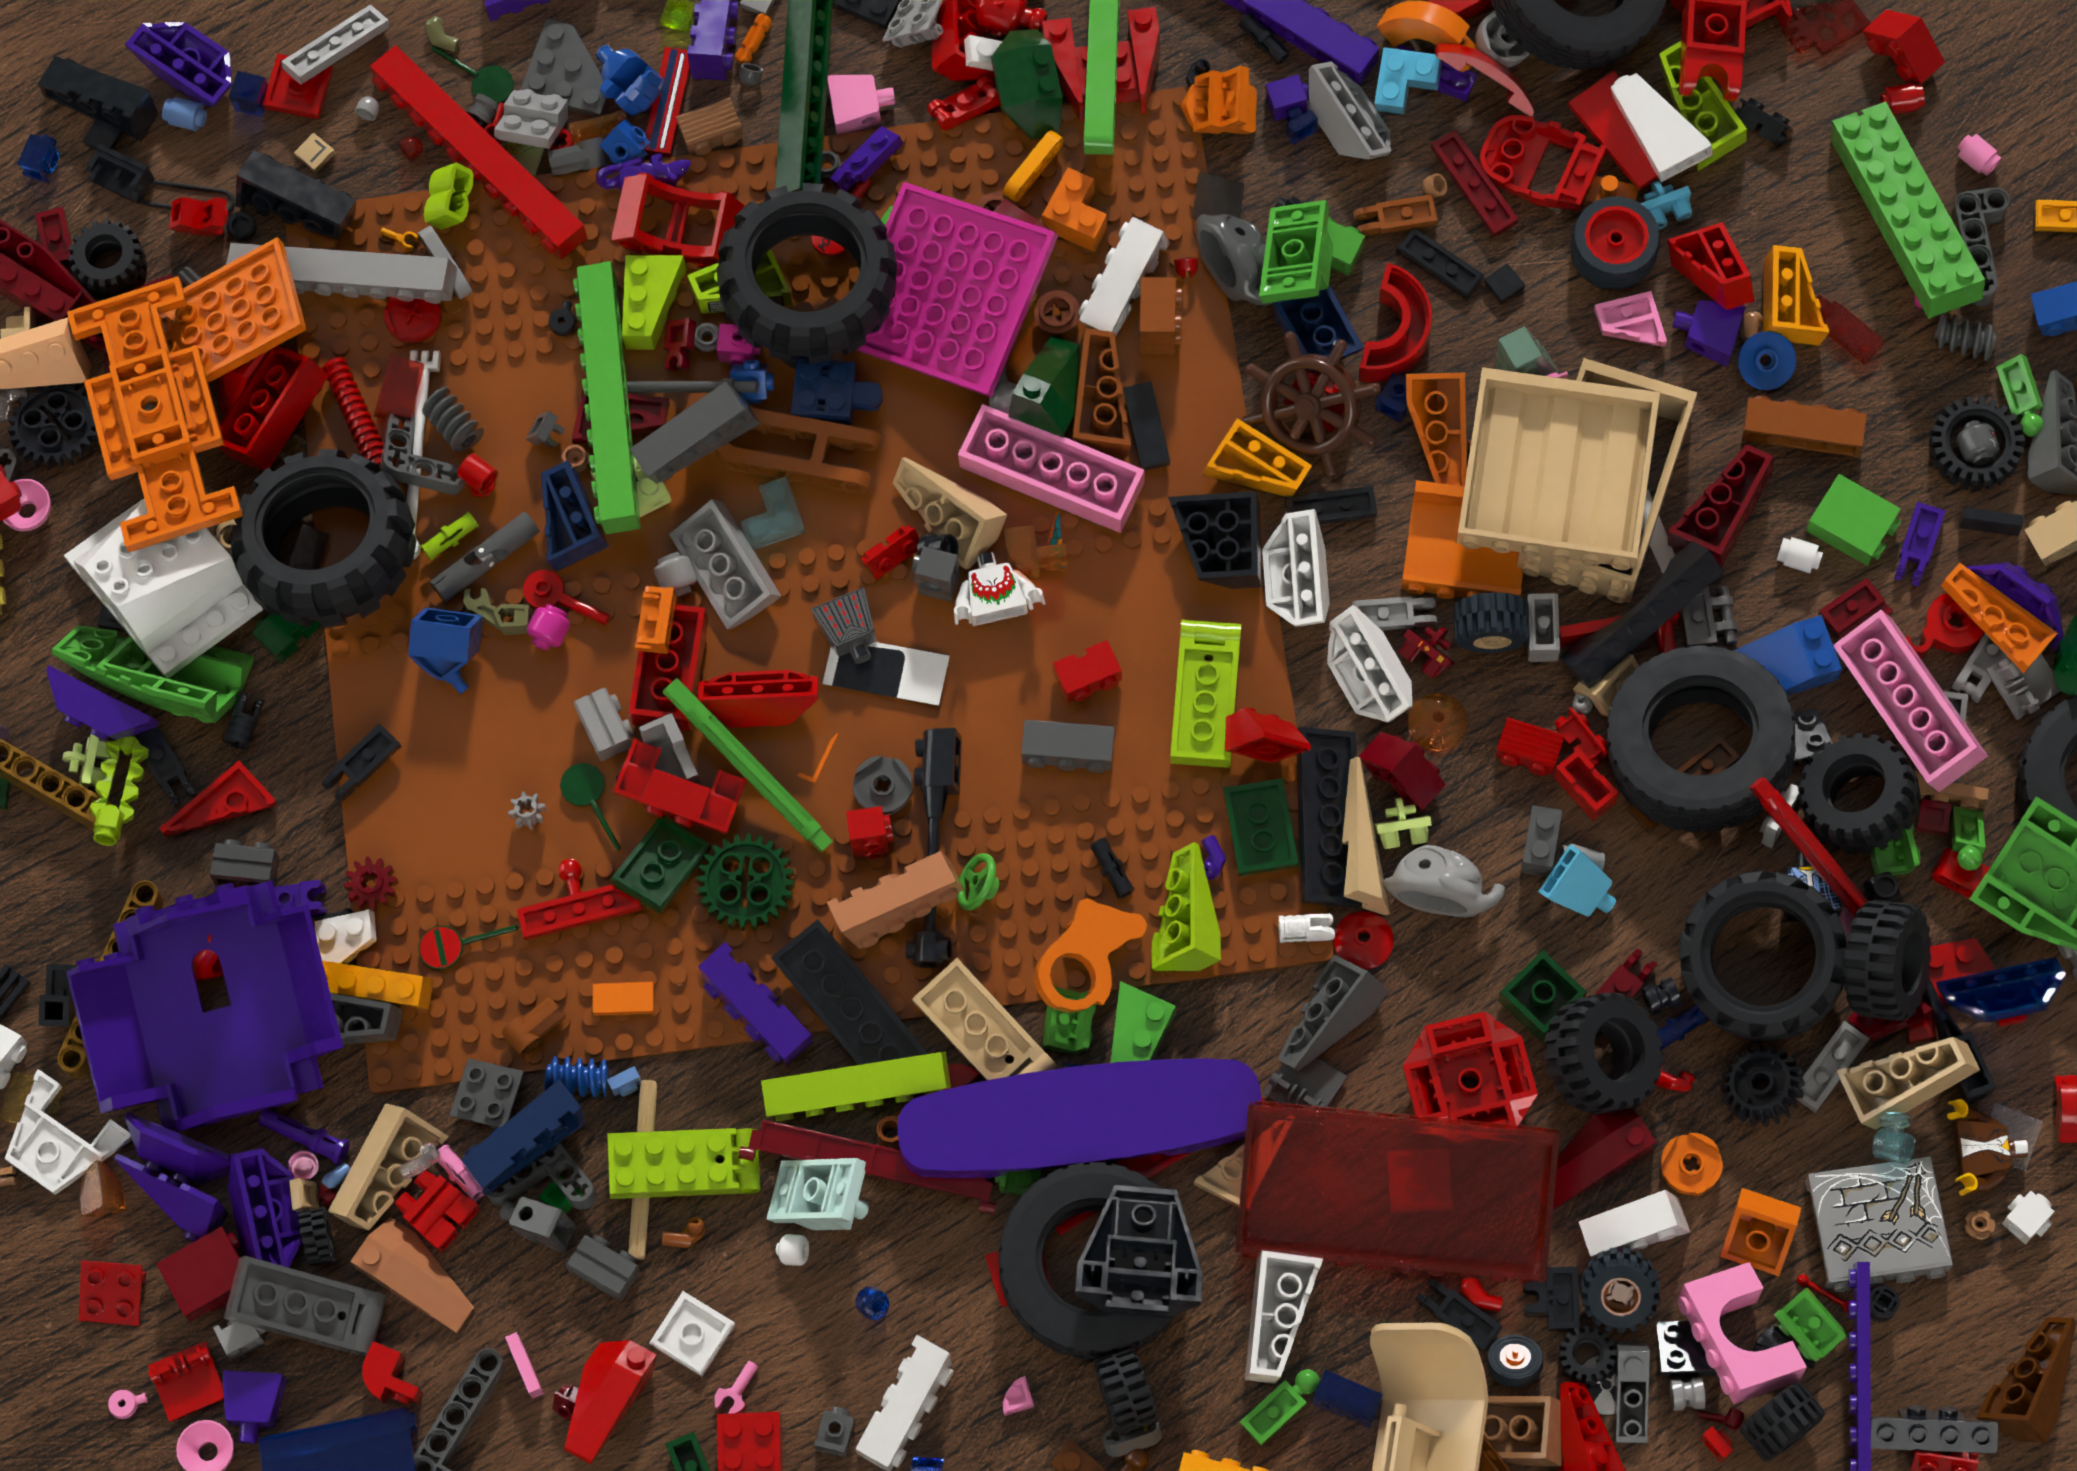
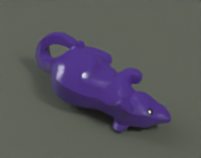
(666, 173)

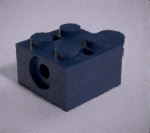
(832, 392)

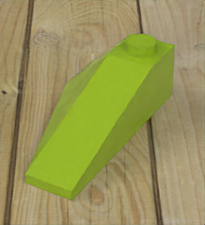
(1189, 926)

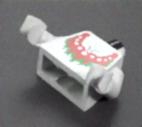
(995, 593)

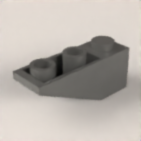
(1631, 1391)

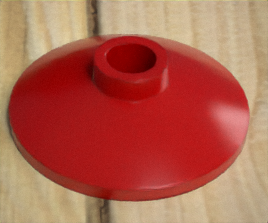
(1363, 954)

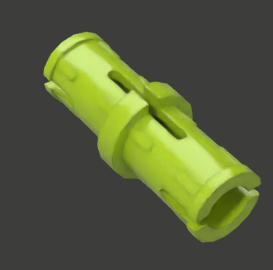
(449, 536)

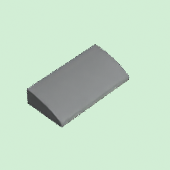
(725, 564)

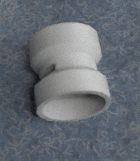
(1687, 1394)

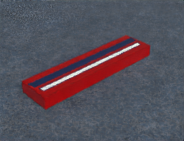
(662, 120)

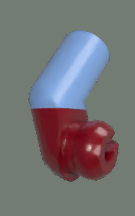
(329, 1182)

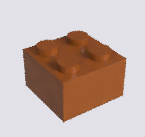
(1160, 315)

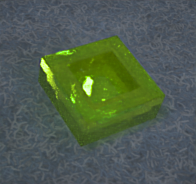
(678, 14)

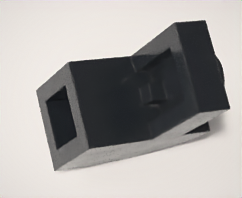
(57, 1004)

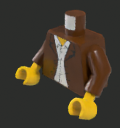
(1982, 1148)

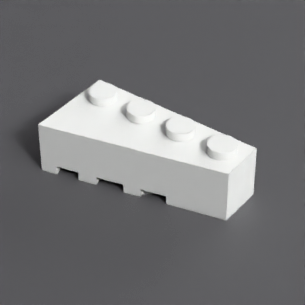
(1121, 279)
(1278, 1305)
(905, 1405)

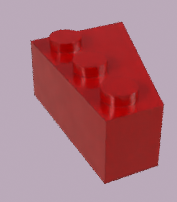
(1713, 265)

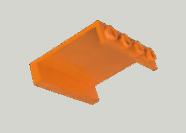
(1440, 564)

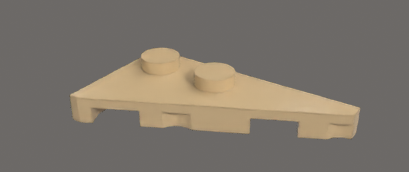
(1225, 1178)

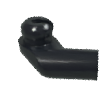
(1197, 68)

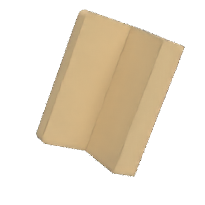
(1606, 688)

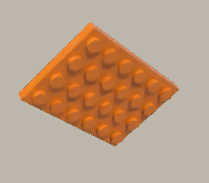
(237, 311)

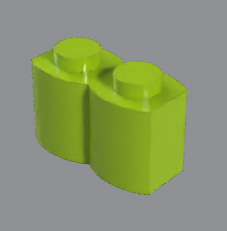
(448, 196)

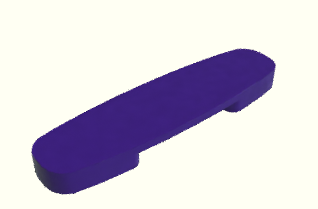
(1077, 1117)

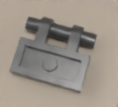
(1699, 619)

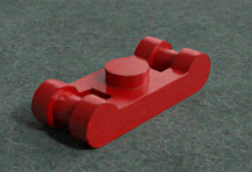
(965, 104)

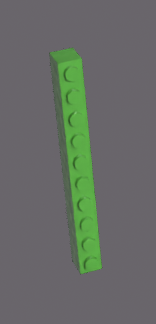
(608, 398)

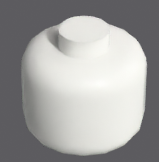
(793, 1250)

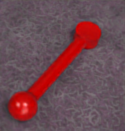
(1803, 1280)

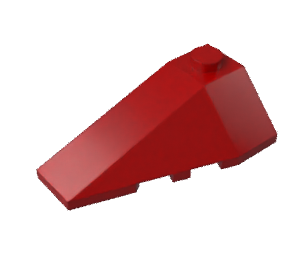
(948, 51)

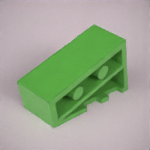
(1140, 1025)

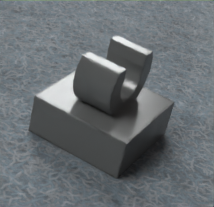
(542, 429)

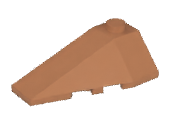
(408, 1269)

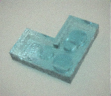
(779, 521)

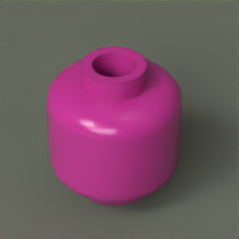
(548, 627)

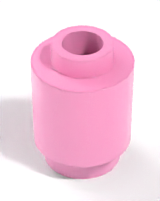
(1978, 154)

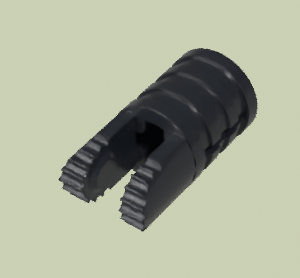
(241, 724)

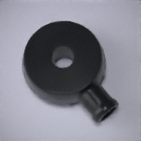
(562, 315)

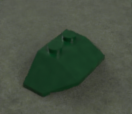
(1028, 82)

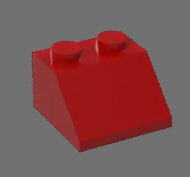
(1263, 736)

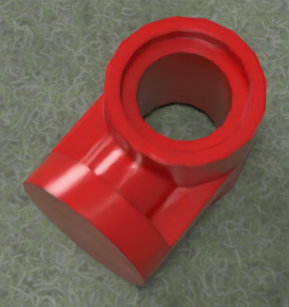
(478, 475)

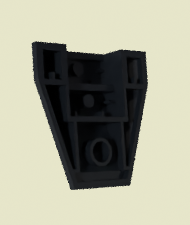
(1140, 1256)

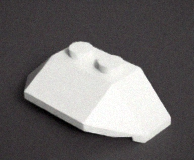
(1297, 570)
(1367, 667)

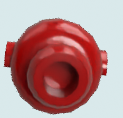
(1008, 15)

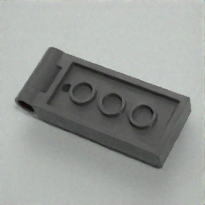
(304, 1306)

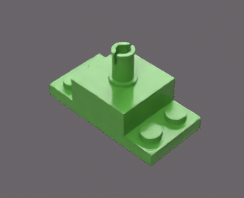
(1296, 252)

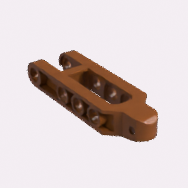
(810, 472)

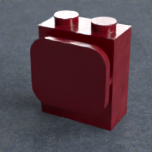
(202, 1273)

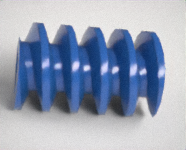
(579, 1076)

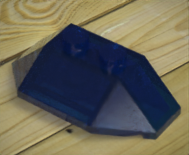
(2004, 991)

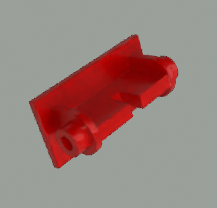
(883, 559)
(1577, 727)
(1938, 1462)

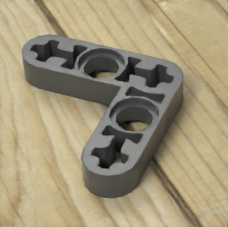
(408, 463)
(550, 1167)

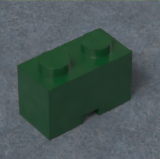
(280, 637)

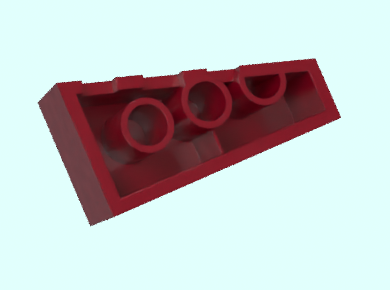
(1725, 505)

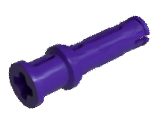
(316, 1140)

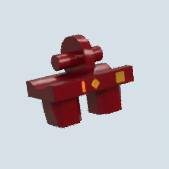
(1416, 644)

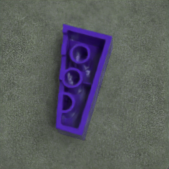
(712, 38)
(753, 1006)

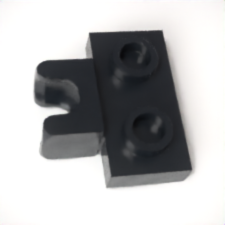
(1556, 1298)

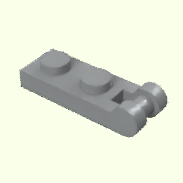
(1983, 656)

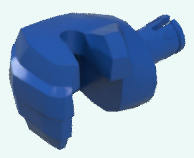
(628, 80)

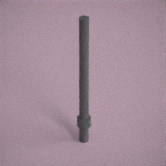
(689, 386)

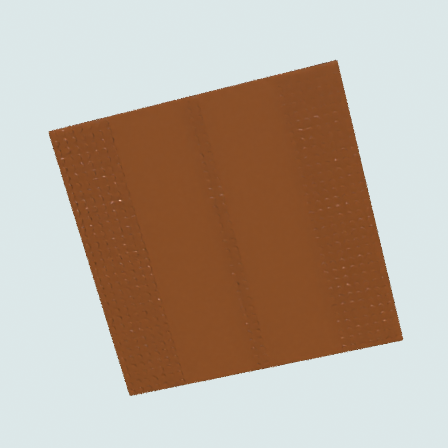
(448, 791)

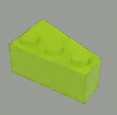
(648, 295)

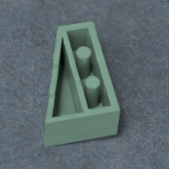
(1523, 354)

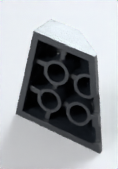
(1222, 537)

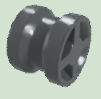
(483, 110)

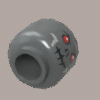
(1978, 443)

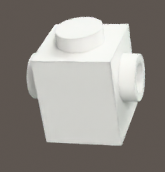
(2029, 1216)

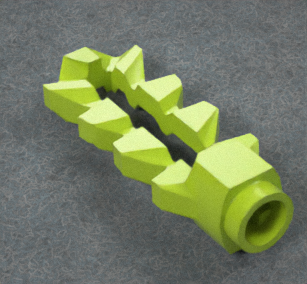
(108, 818)

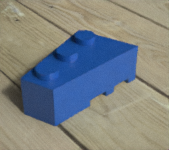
(2056, 309)

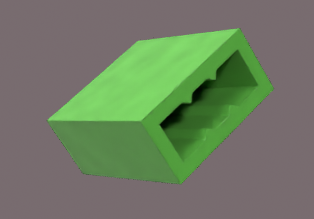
(1854, 520)

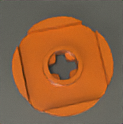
(1695, 1181)

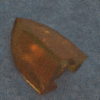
(101, 1190)

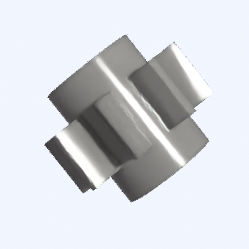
(526, 802)

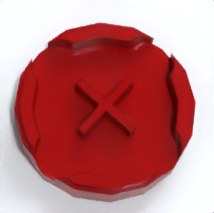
(412, 320)

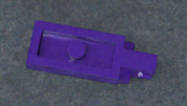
(866, 158)

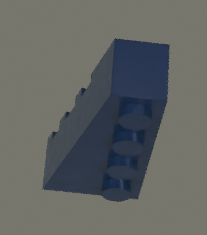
(524, 1138)

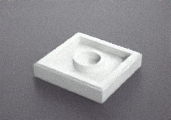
(692, 1333)

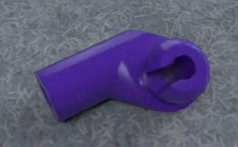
(1215, 859)

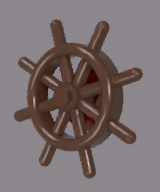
(1313, 401)

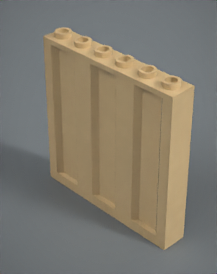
(1558, 468)

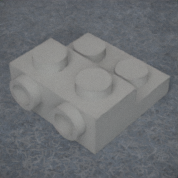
(532, 118)

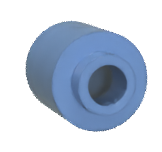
(184, 113)

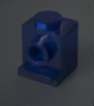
(1389, 402)

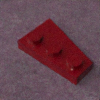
(646, 415)

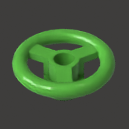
(982, 884)

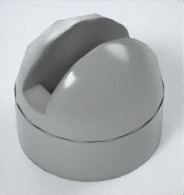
(367, 108)

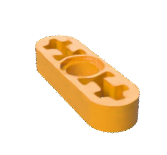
(1033, 166)

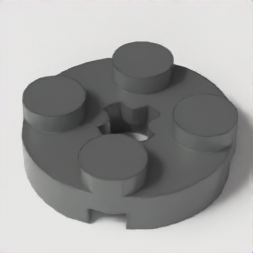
(887, 770)

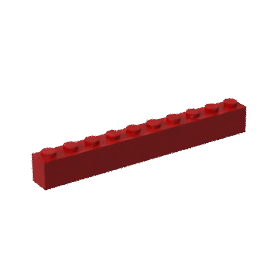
(478, 151)

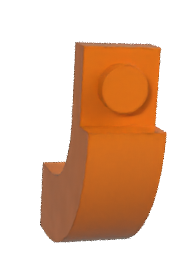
(1424, 22)

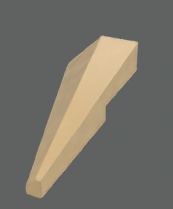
(1363, 868)

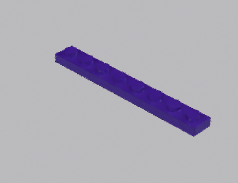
(1859, 1372)

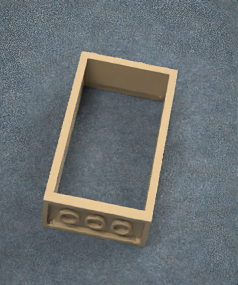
(1674, 404)

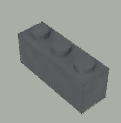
(1068, 745)

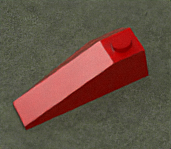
(605, 1393)

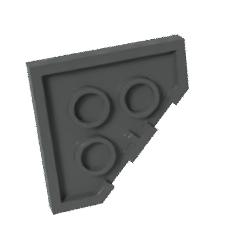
(566, 69)

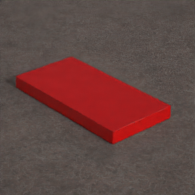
(1608, 126)

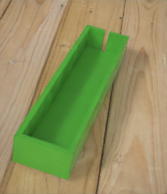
(1907, 210)

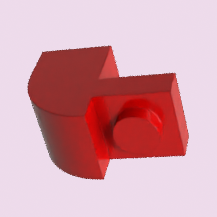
(198, 217)
(2066, 1113)
(381, 1373)

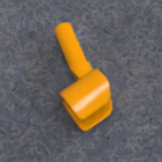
(401, 238)

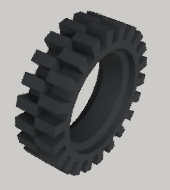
(1987, 413)

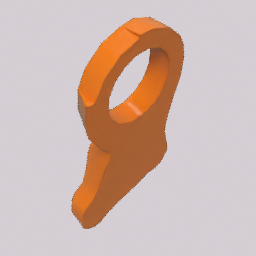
(1089, 939)

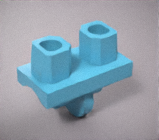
(1664, 200)

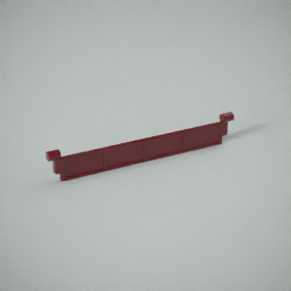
(879, 1160)

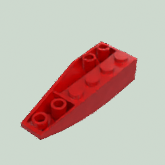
(1583, 1433)

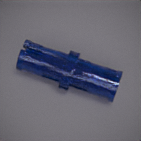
(1680, 1026)

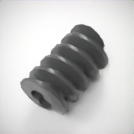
(1964, 336)
(451, 420)

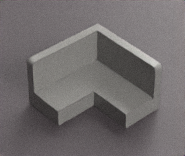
(674, 755)

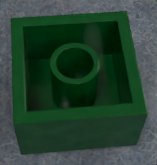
(1539, 993)

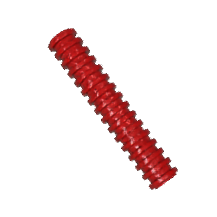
(354, 409)

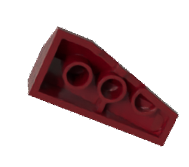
(1599, 1151)

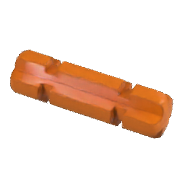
(753, 39)

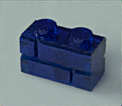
(1347, 1399)

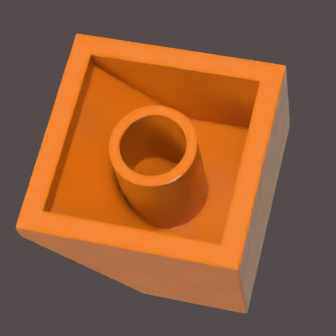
(1760, 1232)

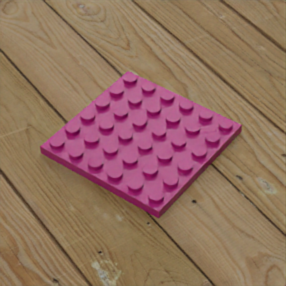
(958, 288)

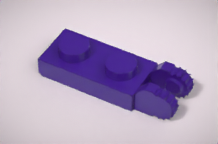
(1920, 540)

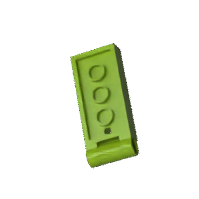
(1205, 692)
(680, 1163)

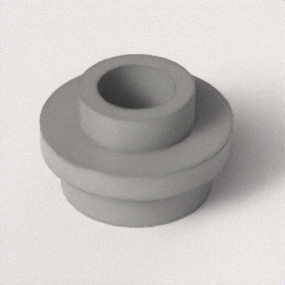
(703, 330)

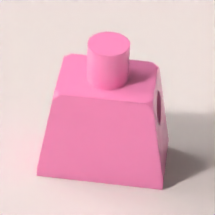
(857, 101)

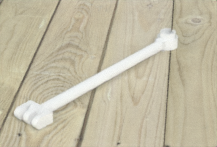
(419, 428)

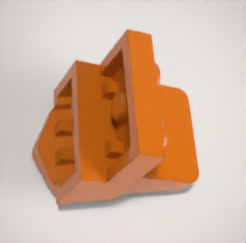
(1221, 102)

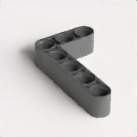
(460, 1403)

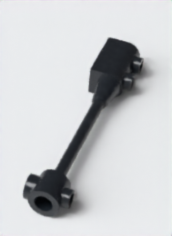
(937, 778)
(1978, 1085)

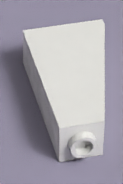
(1660, 129)

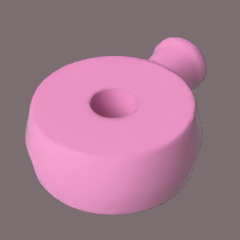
(131, 1403)

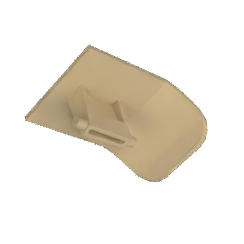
(1430, 1398)

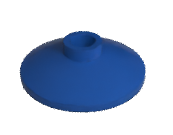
(1780, 365)

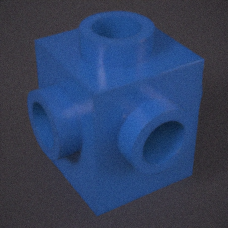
(625, 143)
(754, 371)

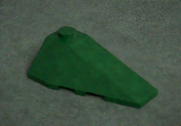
(1048, 388)

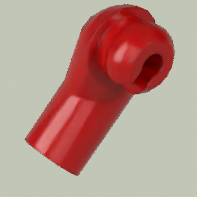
(1681, 1083)
(1477, 1295)

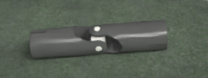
(488, 553)

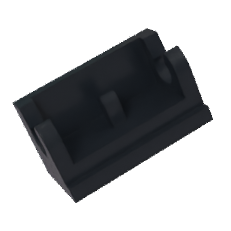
(119, 173)

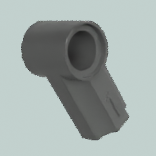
(583, 156)

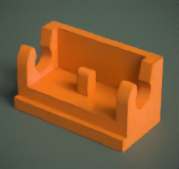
(656, 619)

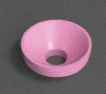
(34, 494)
(198, 1435)

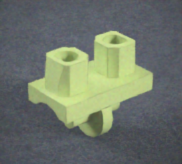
(94, 749)
(1389, 830)

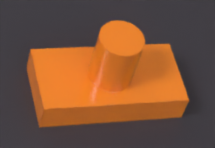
(1608, 187)

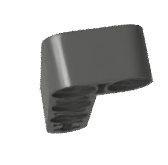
(1975, 223)

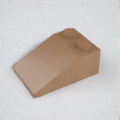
(1525, 1429)

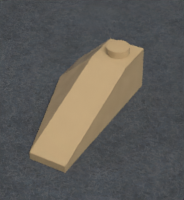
(950, 510)

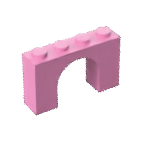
(1740, 1371)

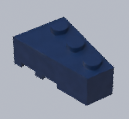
(569, 518)

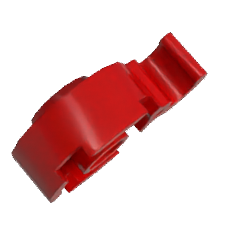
(1941, 635)

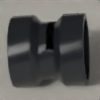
(941, 542)
(1661, 996)
(1880, 1309)

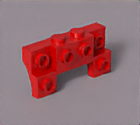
(675, 796)

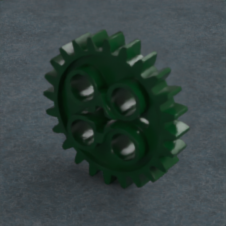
(718, 881)

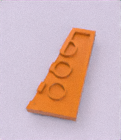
(2003, 620)

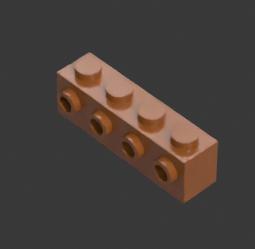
(1804, 426)

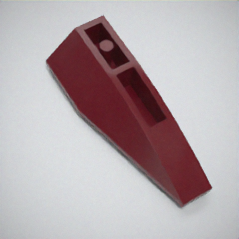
(39, 280)

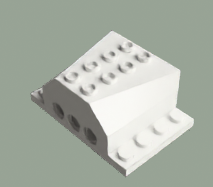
(166, 596)

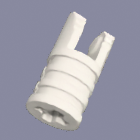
(1305, 928)

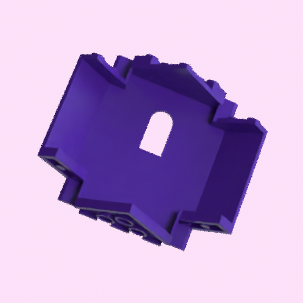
(200, 1067)

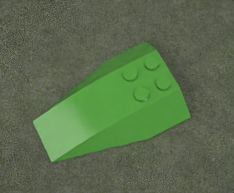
(199, 690)
(2036, 877)

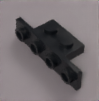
(1933, 1431)

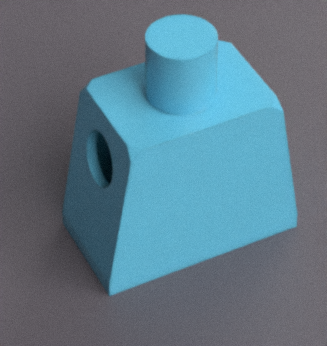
(1578, 884)

